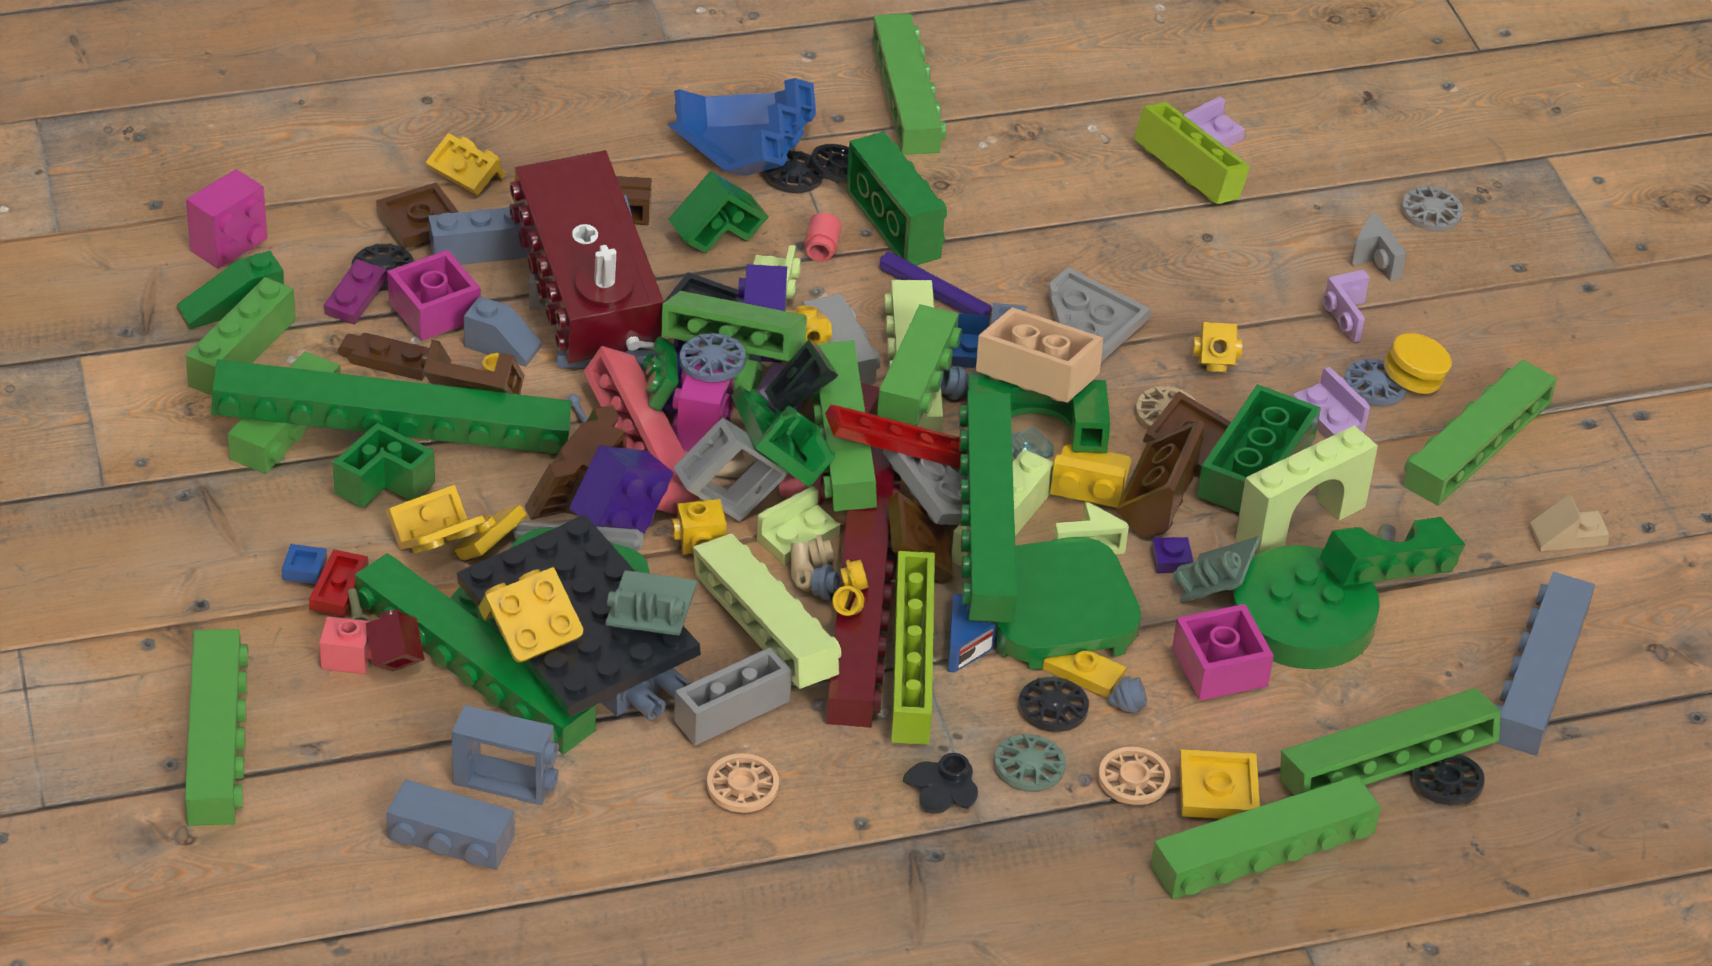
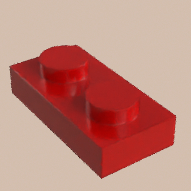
(336, 579)

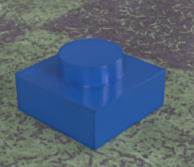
(304, 563)

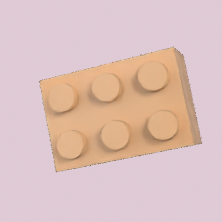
(1039, 354)

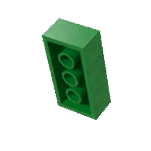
(895, 198)
(1261, 434)

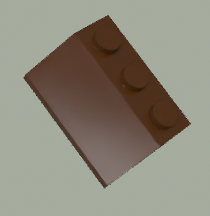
(1161, 480)

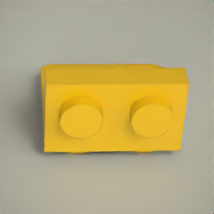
(1090, 476)
(429, 518)
(532, 614)

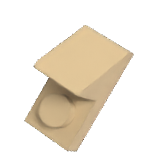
(1568, 528)

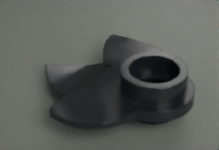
(943, 783)

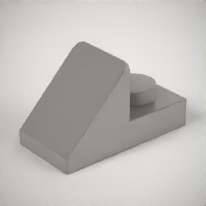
(1379, 245)

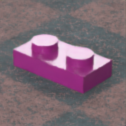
(355, 291)

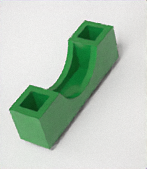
(1363, 558)

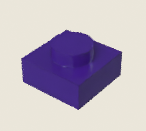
(1171, 553)

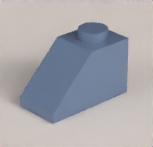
(498, 328)

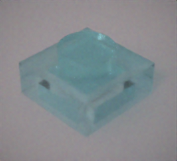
(1033, 441)

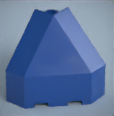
(746, 130)

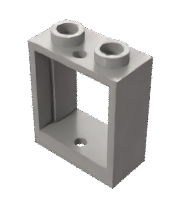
(712, 454)

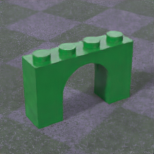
(1084, 414)

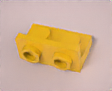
(465, 164)

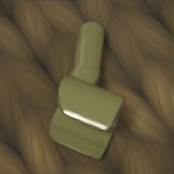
(357, 613)

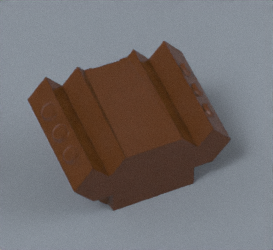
(563, 476)

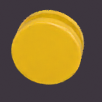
(1417, 363)

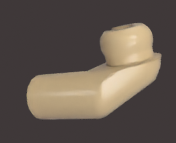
(737, 468)
(800, 566)

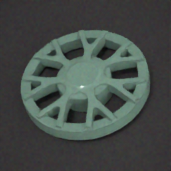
(1029, 762)

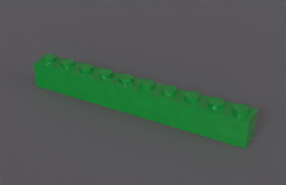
(402, 406)

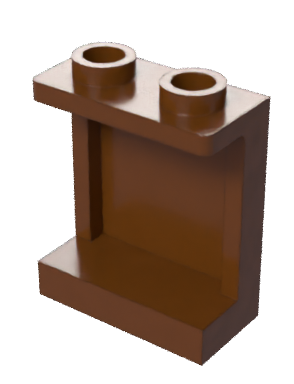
(439, 371)

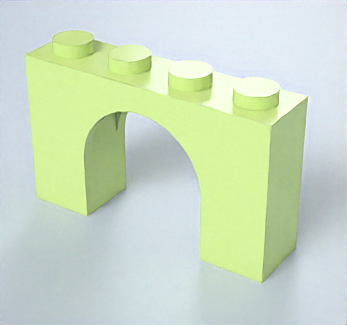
(1339, 466)

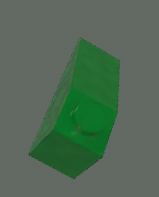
(228, 288)

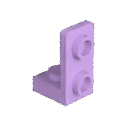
(1341, 298)

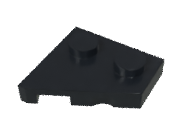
(801, 377)

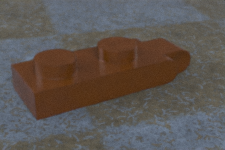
(384, 354)

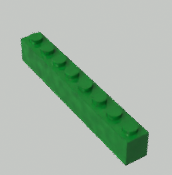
(989, 507)
(468, 648)

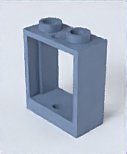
(499, 775)

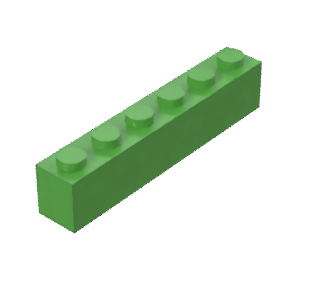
(907, 84)
(1479, 432)
(851, 471)
(215, 728)
(1393, 743)
(1264, 837)

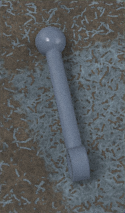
(575, 403)

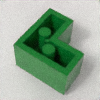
(713, 210)
(383, 461)

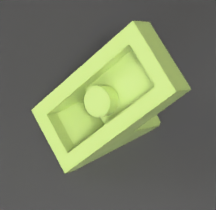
(1096, 525)

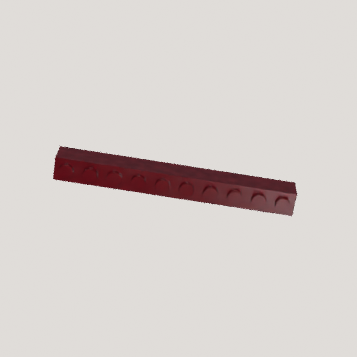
(867, 537)

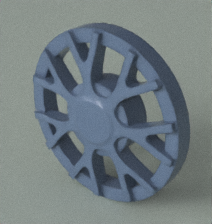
(712, 357)
(1373, 382)

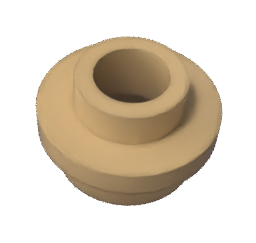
(821, 551)

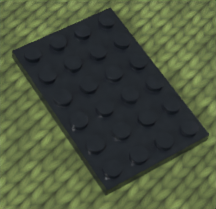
(604, 657)

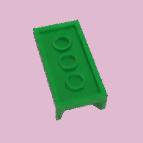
(784, 436)

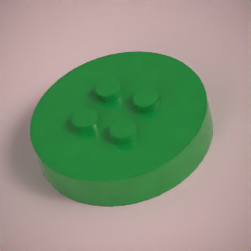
(1305, 608)

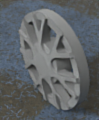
(1432, 208)

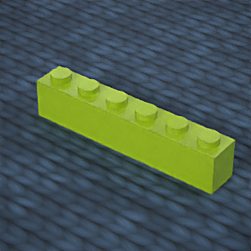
(913, 648)

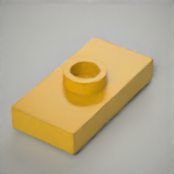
(490, 532)
(1087, 671)

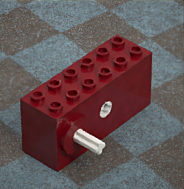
(585, 255)

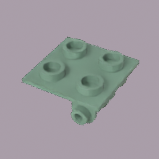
(1216, 570)
(651, 602)

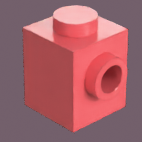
(345, 645)

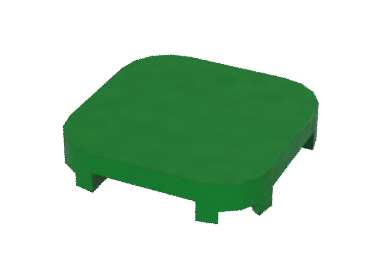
(1069, 602)

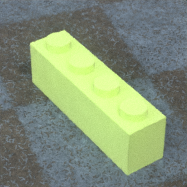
(1031, 488)

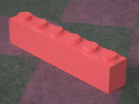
(621, 383)

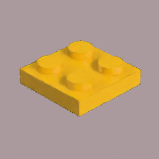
(1217, 783)

